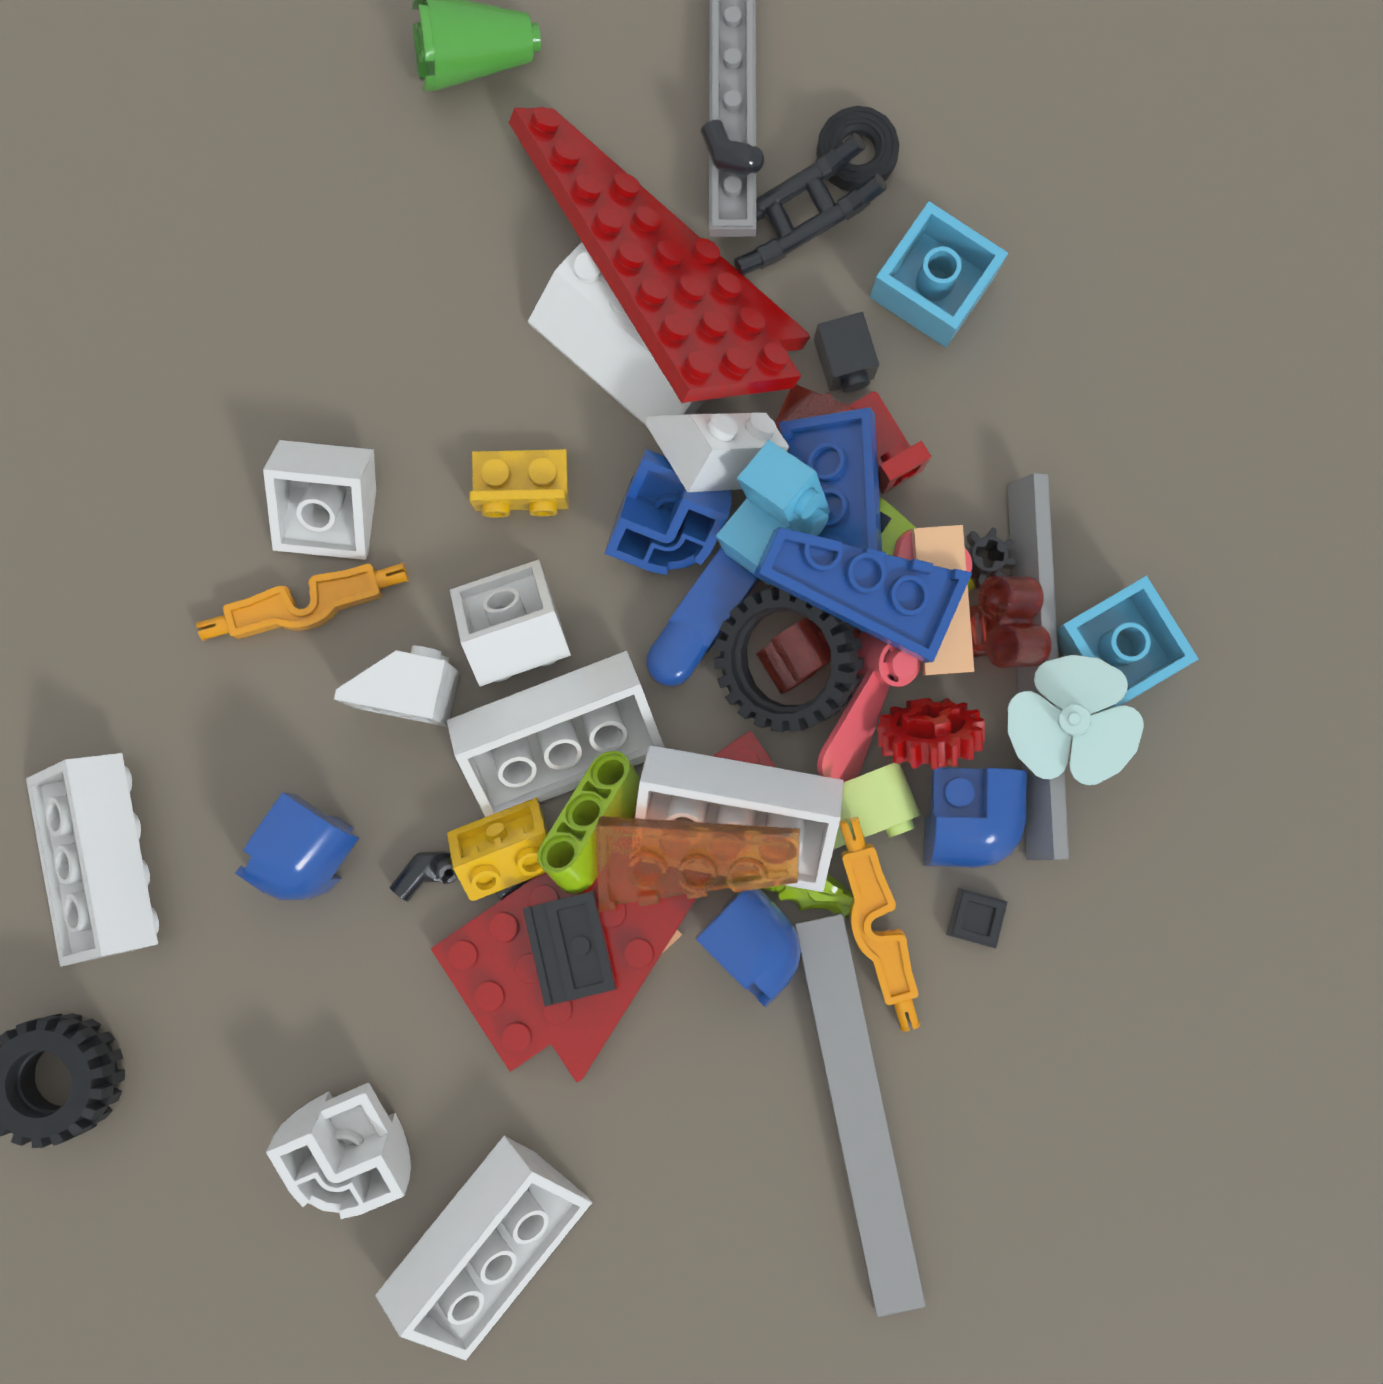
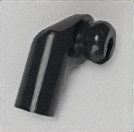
(730, 155)
(423, 868)

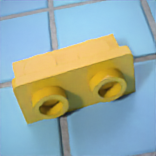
(519, 482)
(498, 849)

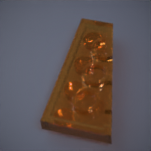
(674, 858)

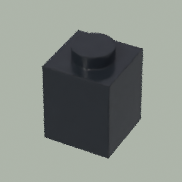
(846, 353)

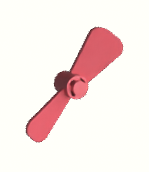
(882, 666)

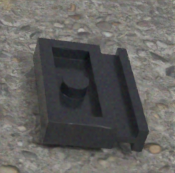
(569, 948)

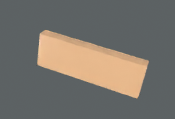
(946, 549)

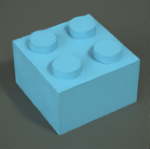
(937, 274)
(1132, 635)

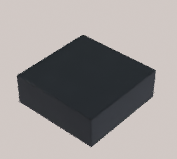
(977, 918)

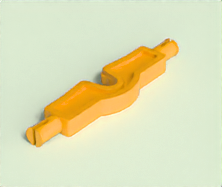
(327, 596)
(885, 948)

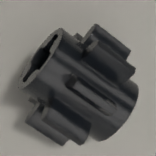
(997, 552)

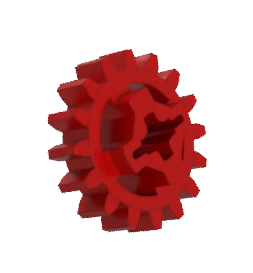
(931, 733)

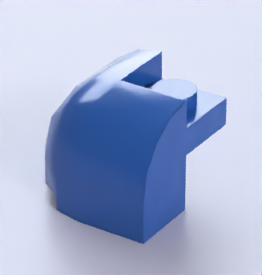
(662, 522)
(974, 816)
(296, 850)
(754, 944)

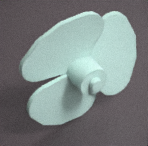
(1100, 741)

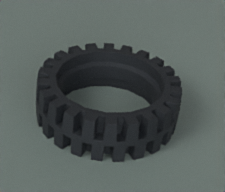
(741, 685)

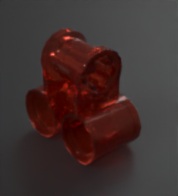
(1004, 623)
(796, 655)

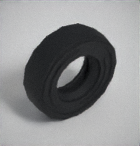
(865, 122)

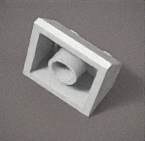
(712, 448)
(320, 499)
(508, 623)
(405, 686)

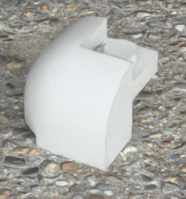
(342, 1153)

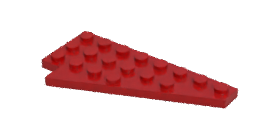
(687, 302)
(499, 981)

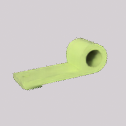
(880, 801)

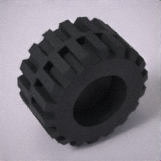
(91, 1073)

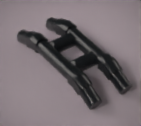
(829, 212)

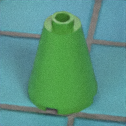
(470, 41)

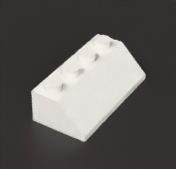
(596, 335)
(552, 733)
(728, 791)
(92, 858)
(481, 1250)

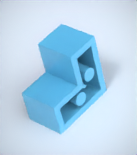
(778, 494)

